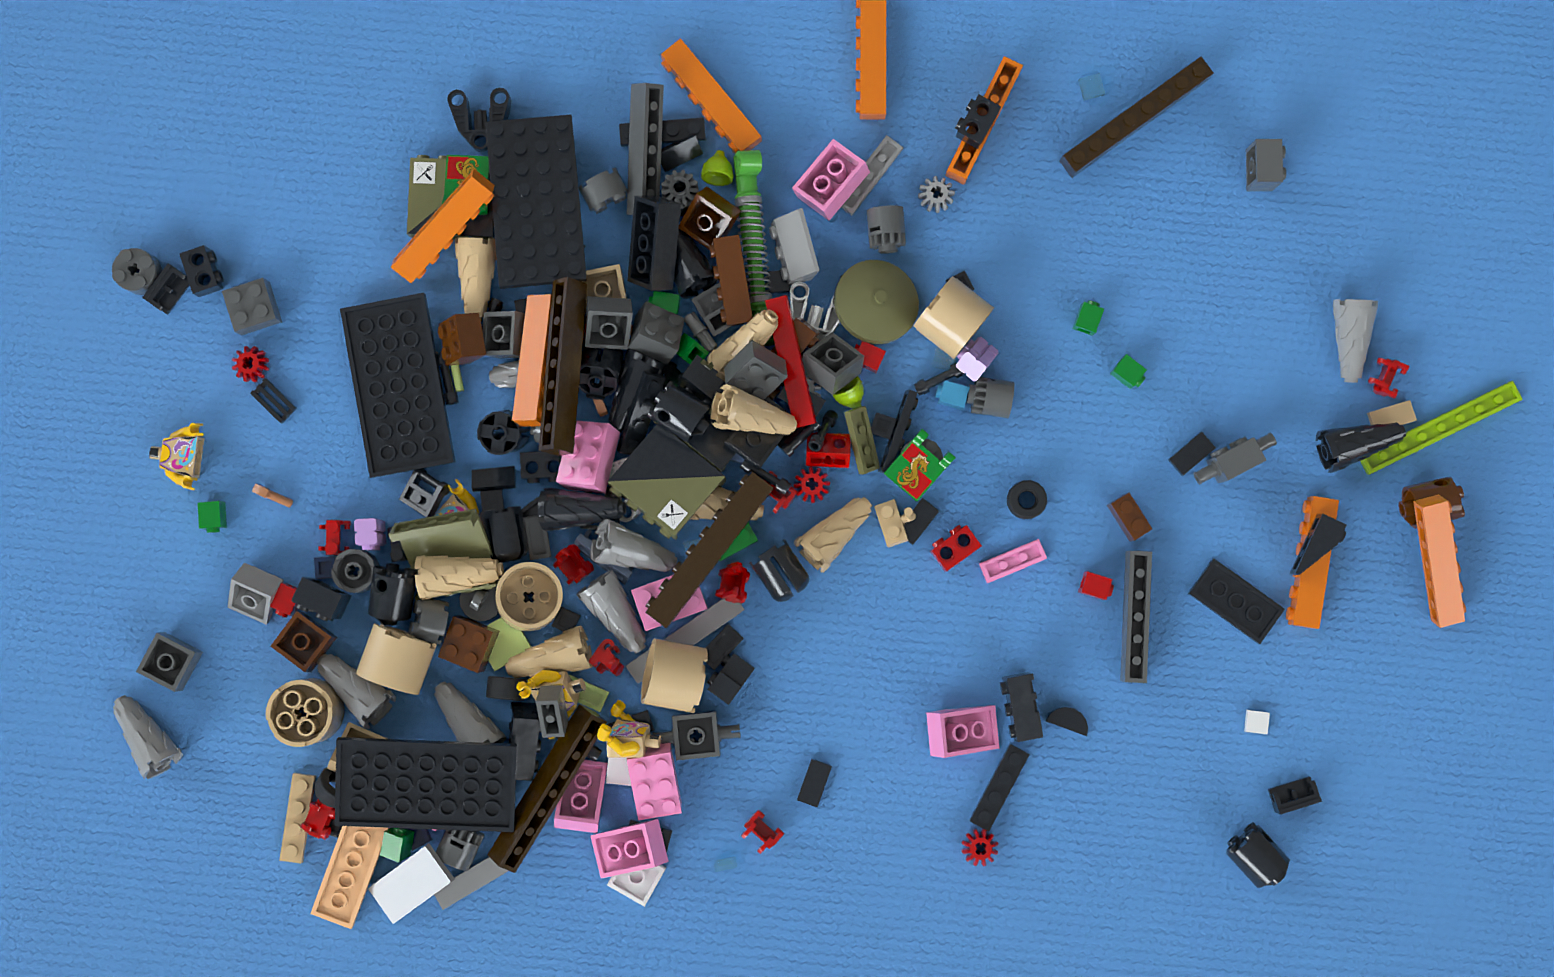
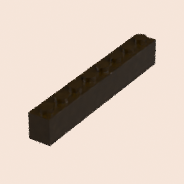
(1136, 117)
(563, 367)
(709, 550)
(547, 788)

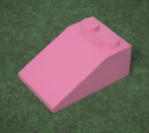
(962, 731)
(582, 801)
(629, 848)

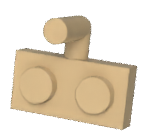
(893, 523)

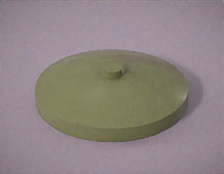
(876, 301)

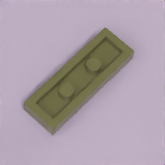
(862, 440)

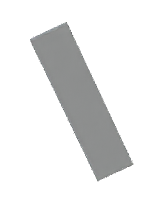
(877, 164)
(469, 882)

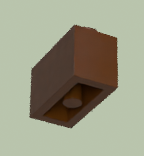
(1129, 517)

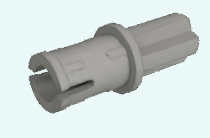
(700, 332)

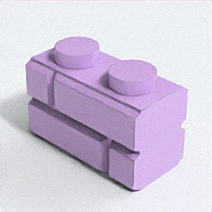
(976, 358)
(370, 533)

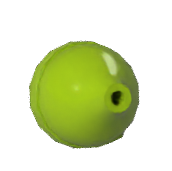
(717, 170)
(850, 394)

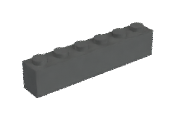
(644, 141)
(1136, 616)

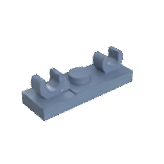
(584, 544)

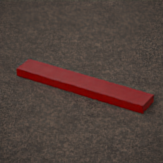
(788, 349)

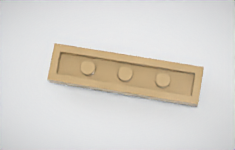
(298, 807)

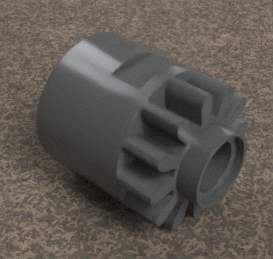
(680, 182)
(886, 228)
(991, 397)
(459, 848)

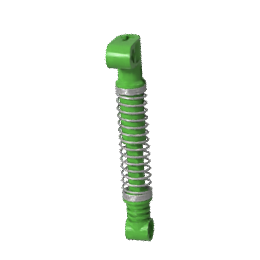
(748, 199)

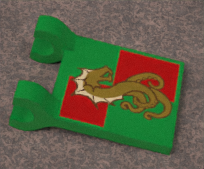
(458, 168)
(917, 467)

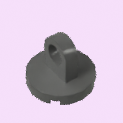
(479, 604)

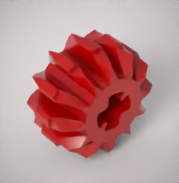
(242, 366)
(817, 479)
(971, 848)

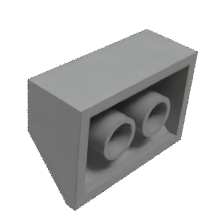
(794, 247)

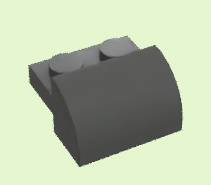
(709, 310)

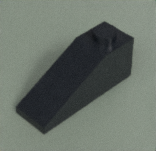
(1321, 538)

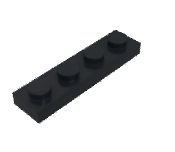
(671, 130)
(637, 420)
(902, 423)
(999, 787)

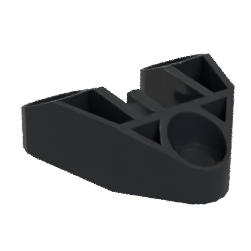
(464, 121)

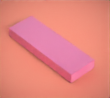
(1012, 561)

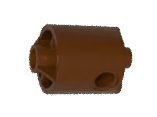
(1444, 487)

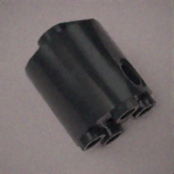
(681, 412)
(392, 593)
(1258, 856)

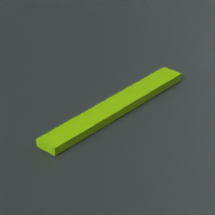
(1445, 425)

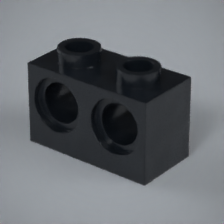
(981, 123)
(197, 273)
(543, 460)

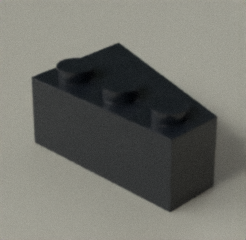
(702, 381)
(1021, 707)
(525, 732)

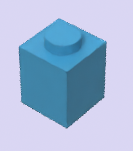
(952, 395)

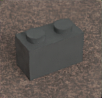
(552, 711)

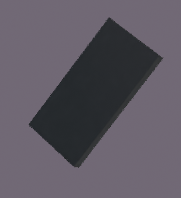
(1236, 601)

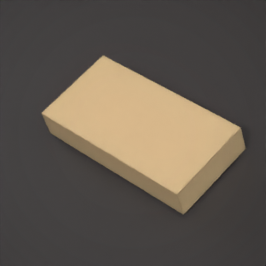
(1400, 413)

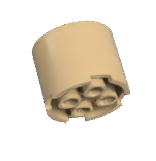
(953, 317)
(534, 579)
(395, 659)
(673, 675)
(320, 703)

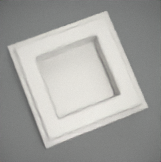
(1256, 722)

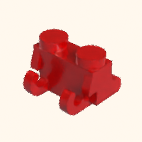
(1386, 377)
(782, 499)
(333, 536)
(573, 564)
(733, 583)
(606, 658)
(318, 820)
(762, 831)

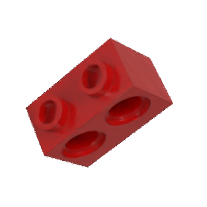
(832, 454)
(958, 552)

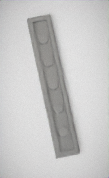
(692, 631)

